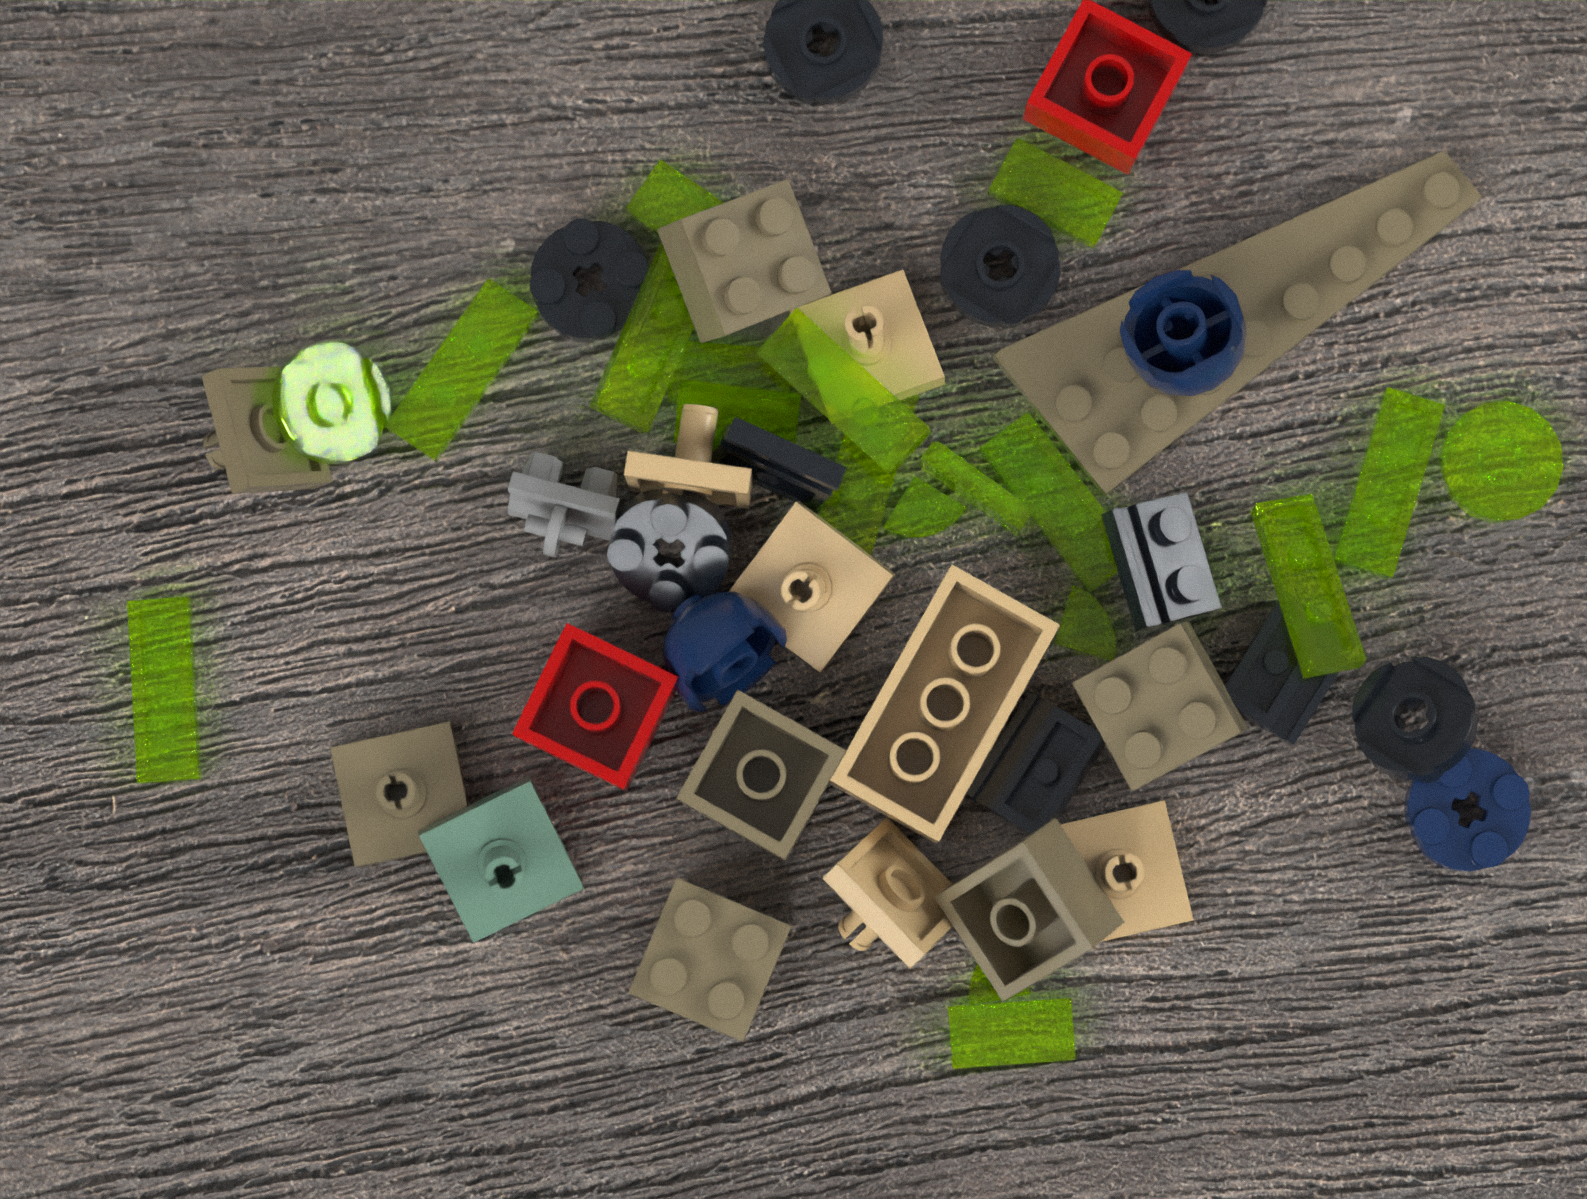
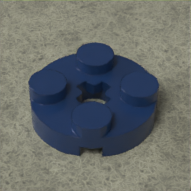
(1483, 843)

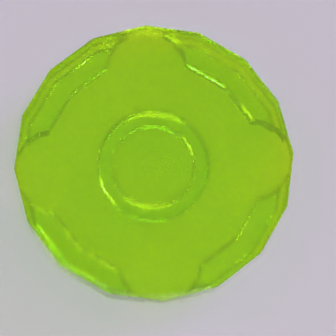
(330, 403)
(1501, 462)

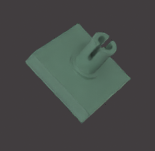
(500, 859)

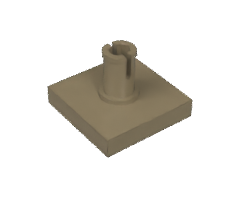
(250, 438)
(397, 787)

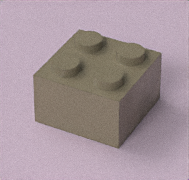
(744, 261)
(1160, 705)
(761, 775)
(1029, 910)
(709, 959)

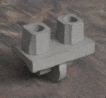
(563, 510)

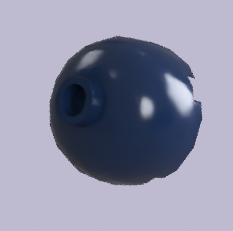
(1184, 333)
(720, 646)

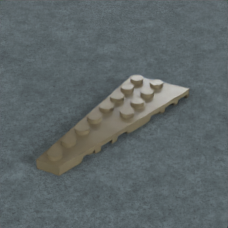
(1286, 288)

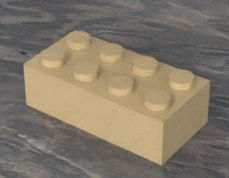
(944, 704)

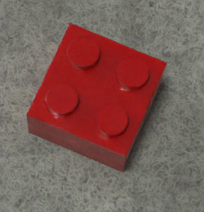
(1106, 85)
(596, 707)

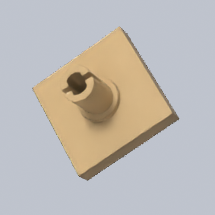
(882, 332)
(692, 465)
(813, 584)
(1135, 865)
(891, 893)

